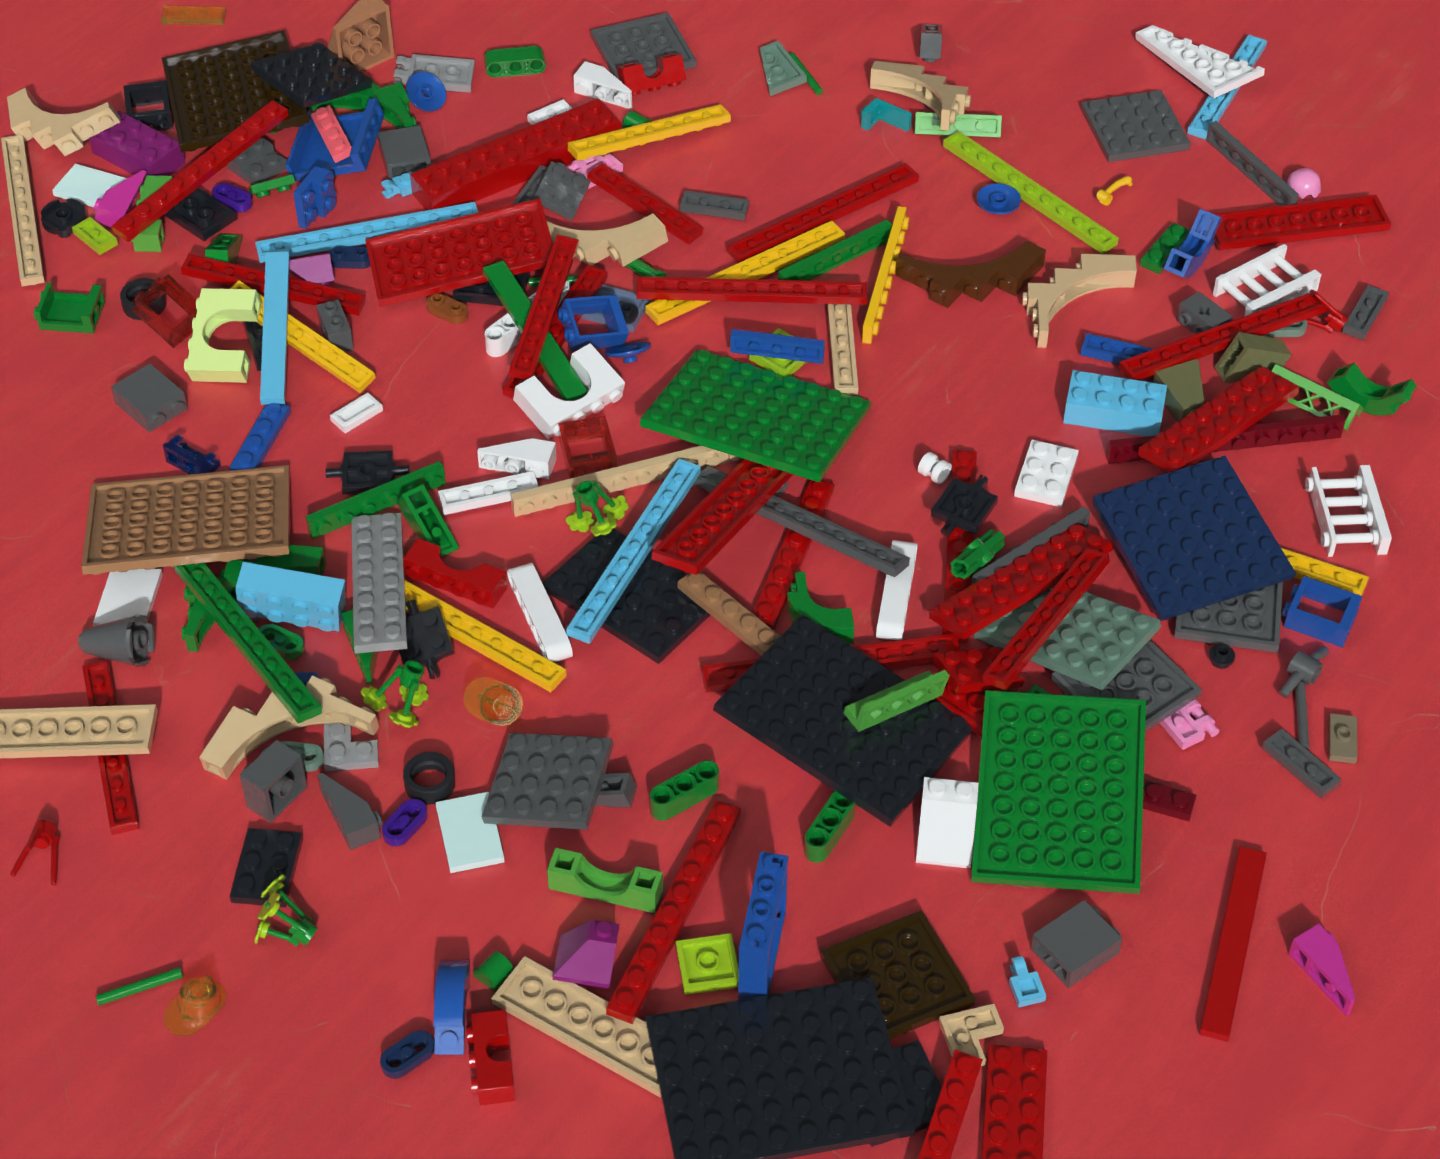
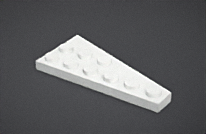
(1200, 64)

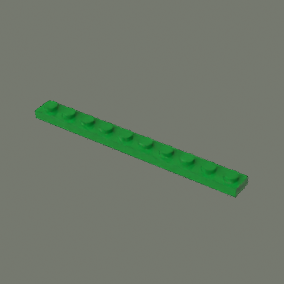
(250, 641)

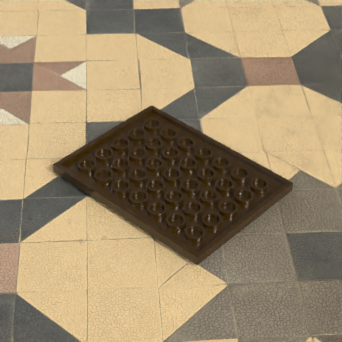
(218, 91)

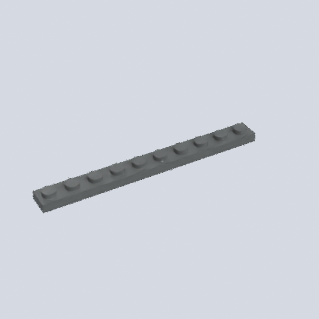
(820, 529)

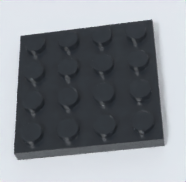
(311, 75)

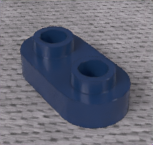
(349, 257)
(405, 1054)

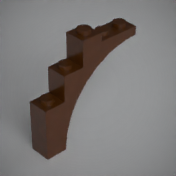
(977, 281)

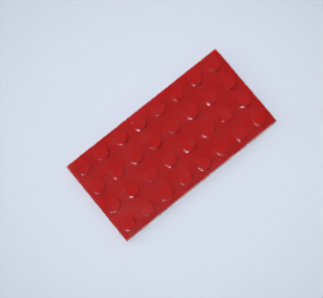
(456, 250)

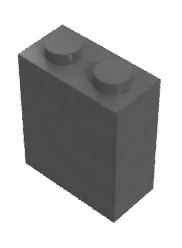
(403, 151)
(149, 397)
(1076, 943)

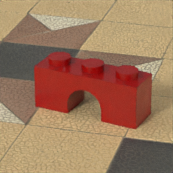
(669, 71)
(493, 1077)

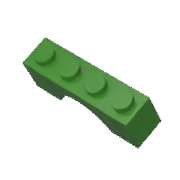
(152, 237)
(574, 875)

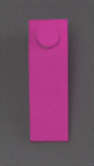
(118, 200)
(1322, 961)

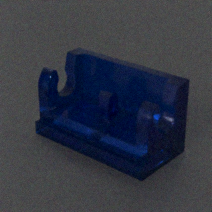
(189, 459)

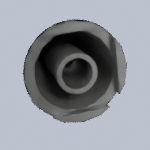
(120, 640)

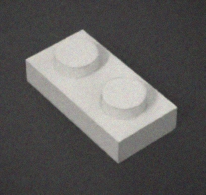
(548, 112)

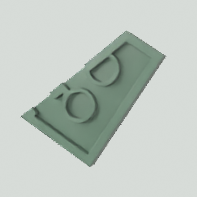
(780, 69)

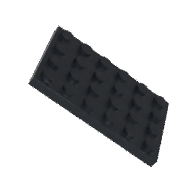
(650, 612)

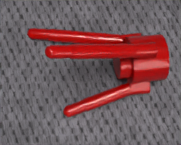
(1334, 319)
(41, 837)

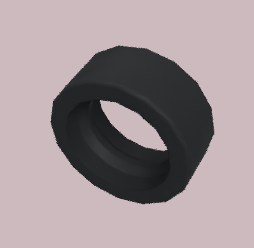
(132, 289)
(424, 762)

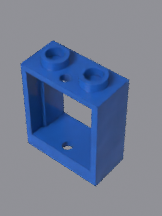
(596, 304)
(1317, 626)

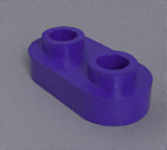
(232, 197)
(402, 823)

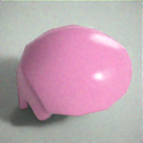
(1305, 182)

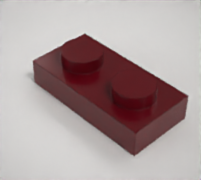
(1168, 800)

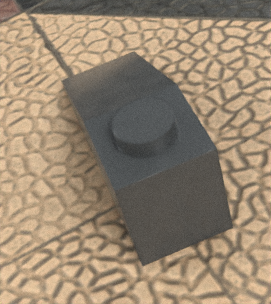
(930, 42)
(351, 813)

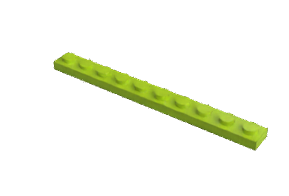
(1031, 192)

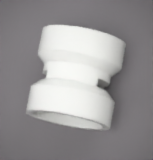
(935, 468)

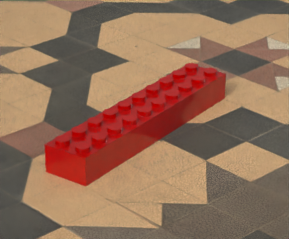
(509, 158)

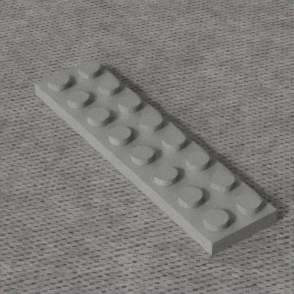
(378, 583)

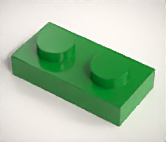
(281, 184)

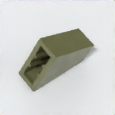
(1248, 353)
(1183, 388)

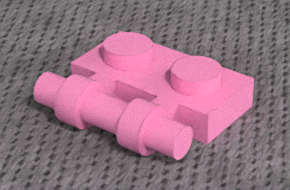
(587, 165)
(1186, 730)

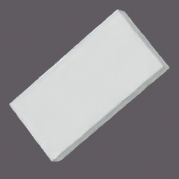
(356, 412)

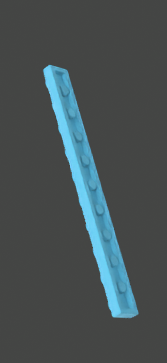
(356, 233)
(633, 551)

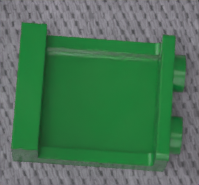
(69, 310)

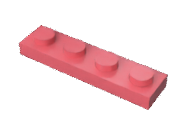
(332, 133)

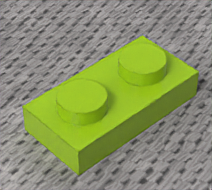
(95, 235)

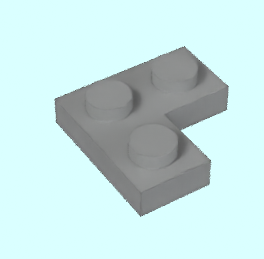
(344, 754)

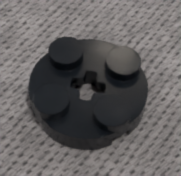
(71, 211)

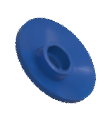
(428, 85)
(998, 198)
(628, 351)

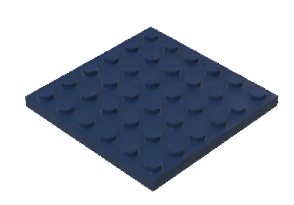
(1193, 538)

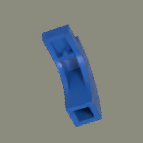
(1196, 247)
(450, 1006)

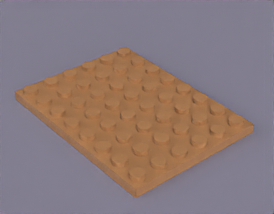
(187, 520)

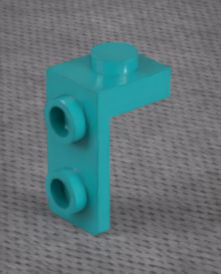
(886, 112)

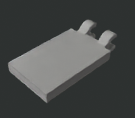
(453, 72)

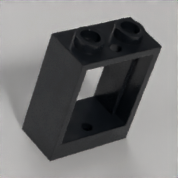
(149, 94)

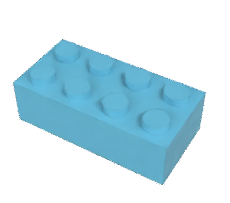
(1115, 403)
(291, 596)

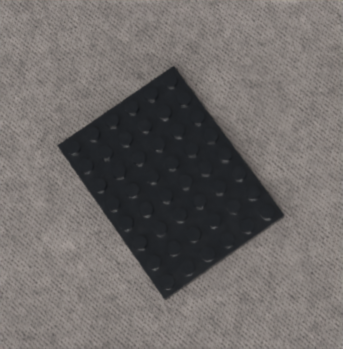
(797, 707)
(779, 1074)

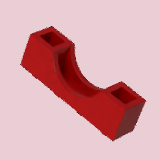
(482, 584)

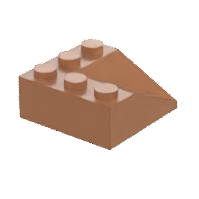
(364, 35)

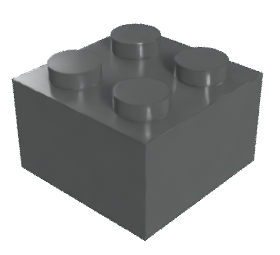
(273, 780)

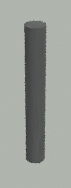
(1302, 718)

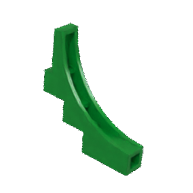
(391, 98)
(301, 559)

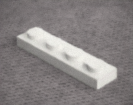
(485, 492)

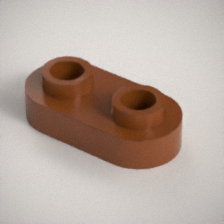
(447, 308)

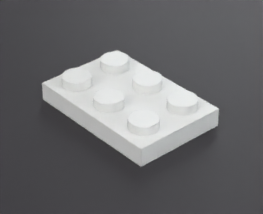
(1046, 473)

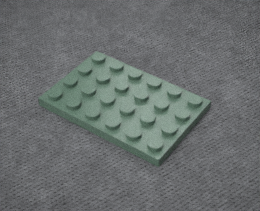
(1088, 643)

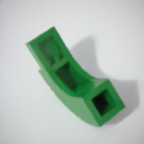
(1374, 398)
(834, 620)

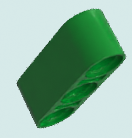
(514, 61)
(670, 799)
(828, 836)

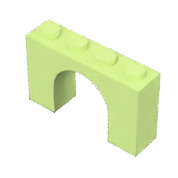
(214, 309)

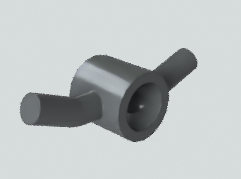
(1304, 669)

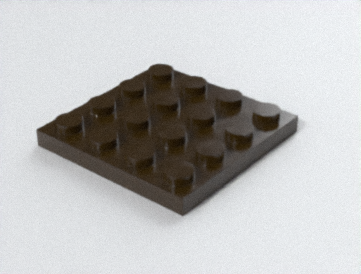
(909, 972)

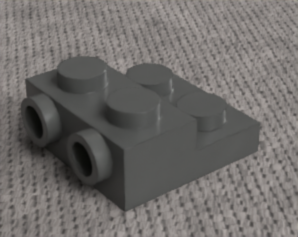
(258, 163)
(562, 190)

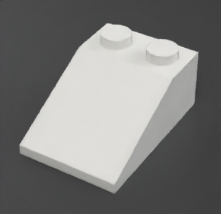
(947, 822)

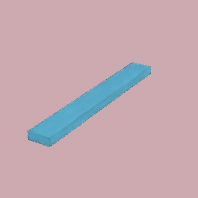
(1214, 108)
(275, 328)

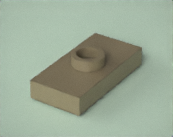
(1343, 738)

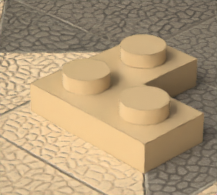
(967, 1027)

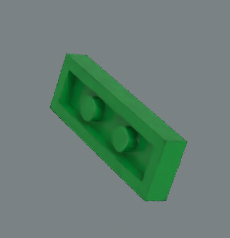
(1158, 254)

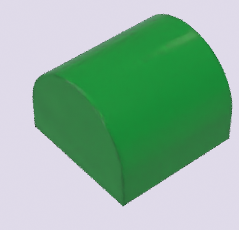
(633, 119)
(493, 970)

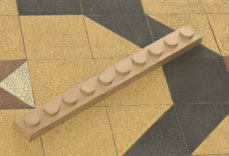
(22, 211)
(614, 479)

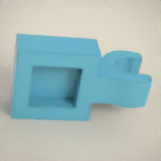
(399, 184)
(1024, 985)

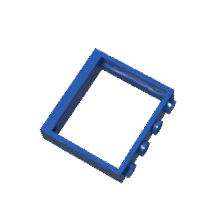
(762, 928)

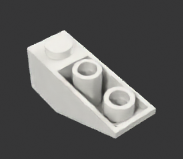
(599, 83)
(520, 457)

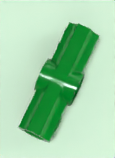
(977, 554)

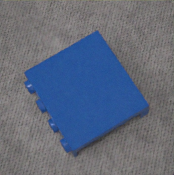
(311, 151)

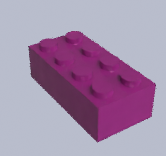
(137, 148)

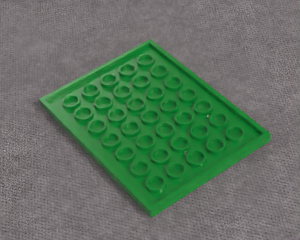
(756, 414)
(1060, 792)

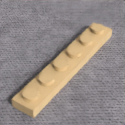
(842, 348)

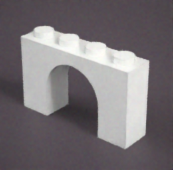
(547, 411)

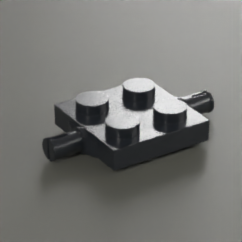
(366, 470)
(964, 506)
(426, 638)

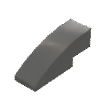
(617, 790)

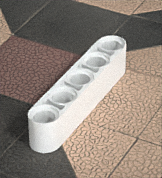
(504, 333)
(896, 596)
(539, 613)

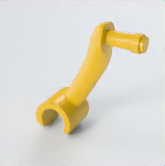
(1105, 196)

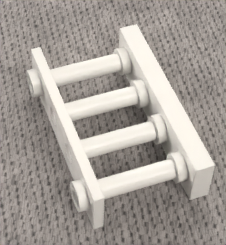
(1262, 266)
(1367, 499)

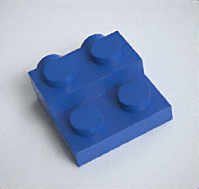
(314, 196)

